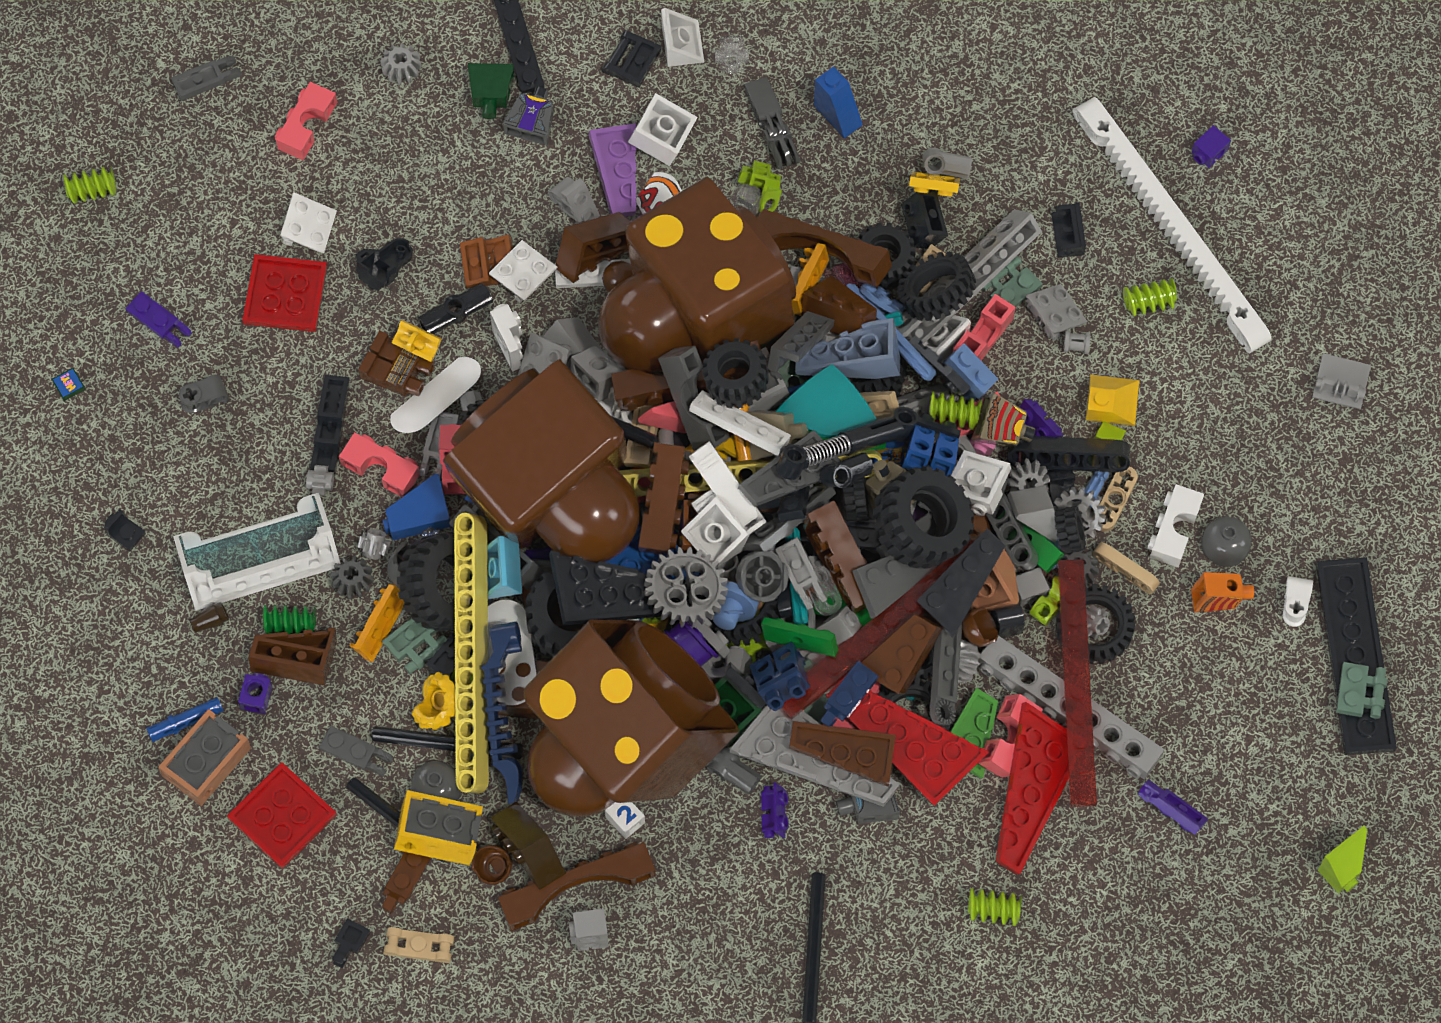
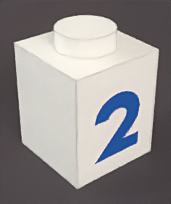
(625, 818)

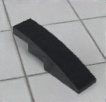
(330, 422)

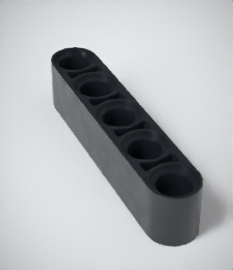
(1084, 455)

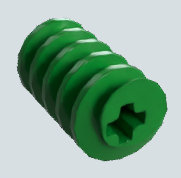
(288, 621)

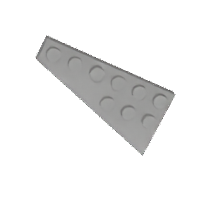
(769, 742)

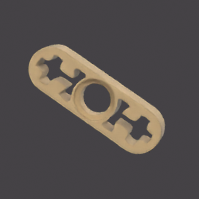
(1129, 486)
(1120, 563)

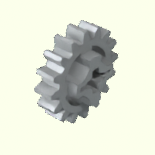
(1089, 521)

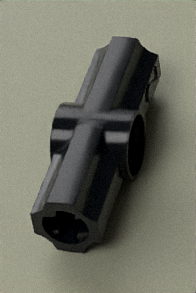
(469, 302)

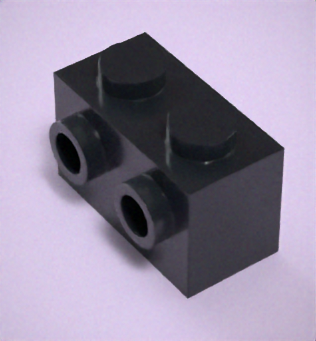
(924, 219)

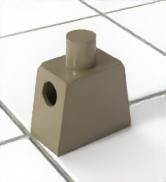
(782, 421)

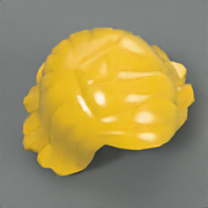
(437, 703)

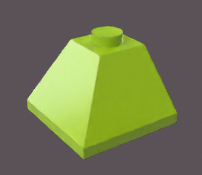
(1345, 862)

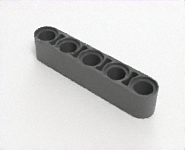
(1021, 543)

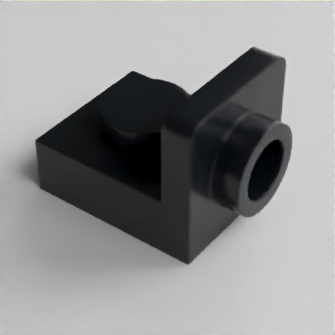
(123, 530)

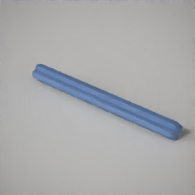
(906, 350)

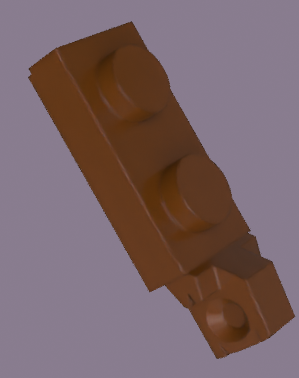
(404, 880)

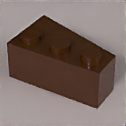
(591, 243)
(838, 303)
(903, 653)
(294, 656)

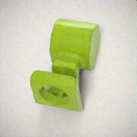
(1046, 607)

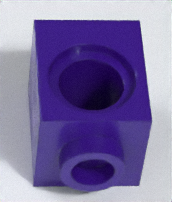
(1210, 146)
(258, 703)

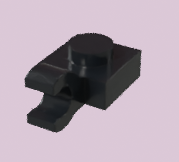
(350, 939)

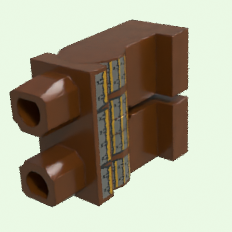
(394, 367)

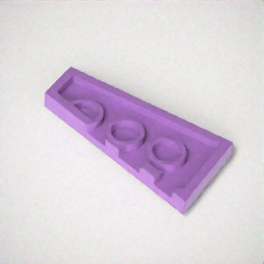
(616, 166)

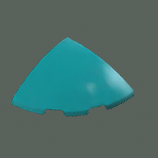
(828, 404)

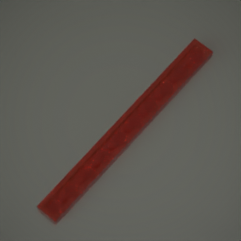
(865, 641)
(1077, 683)

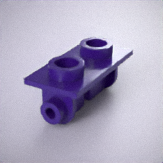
(1035, 419)
(774, 799)

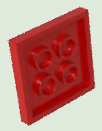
(285, 293)
(282, 815)

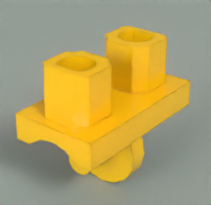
(416, 340)

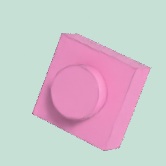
(982, 448)

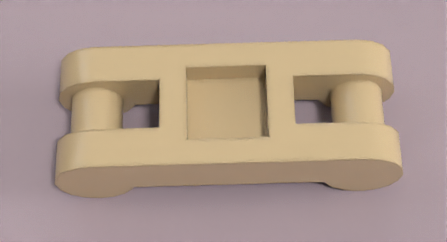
(418, 945)

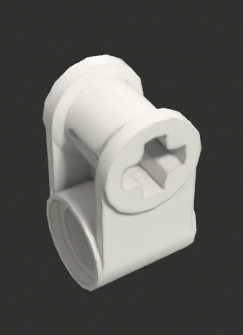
(1296, 597)

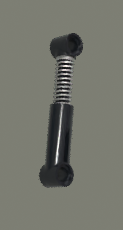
(848, 442)

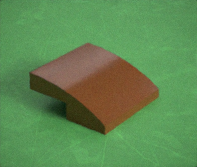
(476, 259)

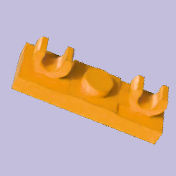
(810, 274)
(379, 623)

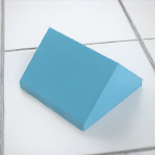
(503, 568)

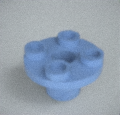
(880, 299)
(736, 608)

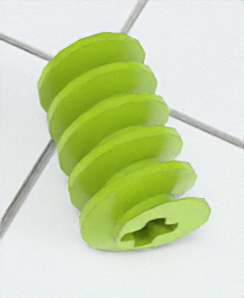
(90, 185)
(1150, 296)
(955, 410)
(994, 907)

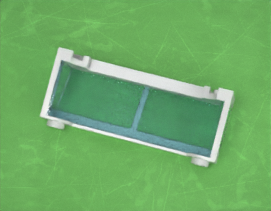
(258, 555)

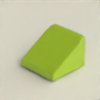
(1109, 431)

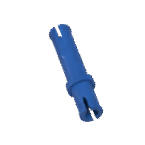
(175, 723)

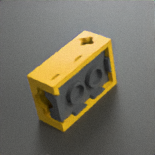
(438, 827)

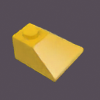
(1112, 400)

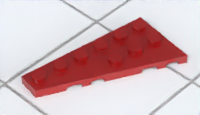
(922, 750)
(1034, 785)

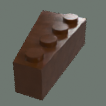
(663, 499)
(836, 551)

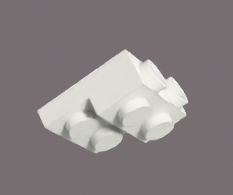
(507, 332)
(982, 480)

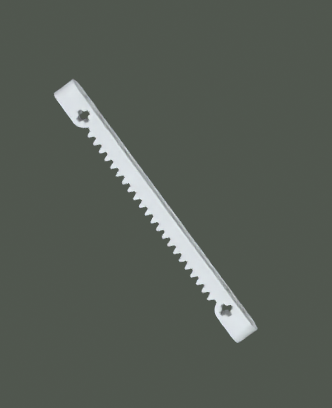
(1248, 331)

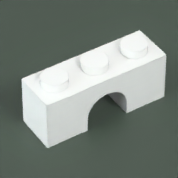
(1181, 505)

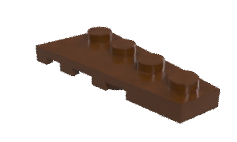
(852, 750)

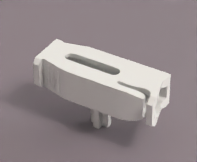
(725, 487)

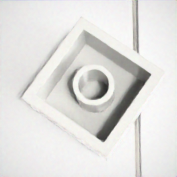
(662, 129)

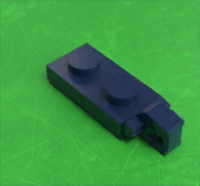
(849, 694)

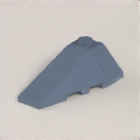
(860, 354)

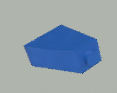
(836, 102)
(418, 511)

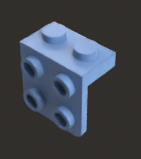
(972, 371)

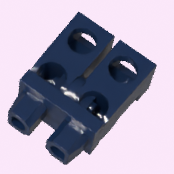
(782, 677)

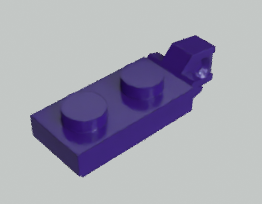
(1173, 807)

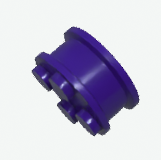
(693, 642)

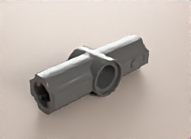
(733, 770)

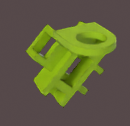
(761, 177)

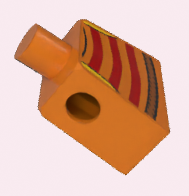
(1221, 592)

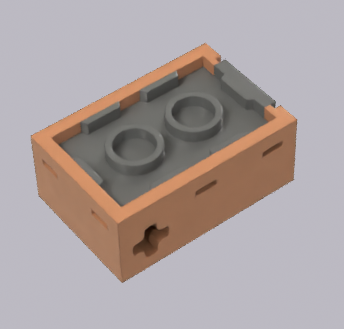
(204, 757)

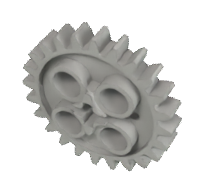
(663, 589)

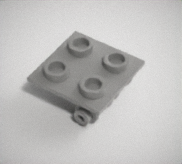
(1055, 310)
(542, 353)
(1341, 381)

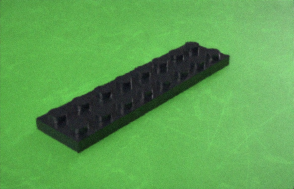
(1354, 639)

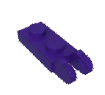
(157, 318)

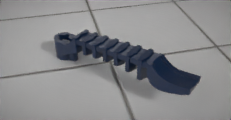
(505, 640)

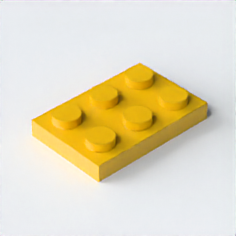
(944, 184)

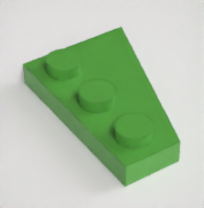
(977, 722)

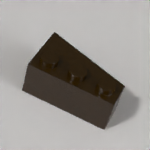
(528, 844)

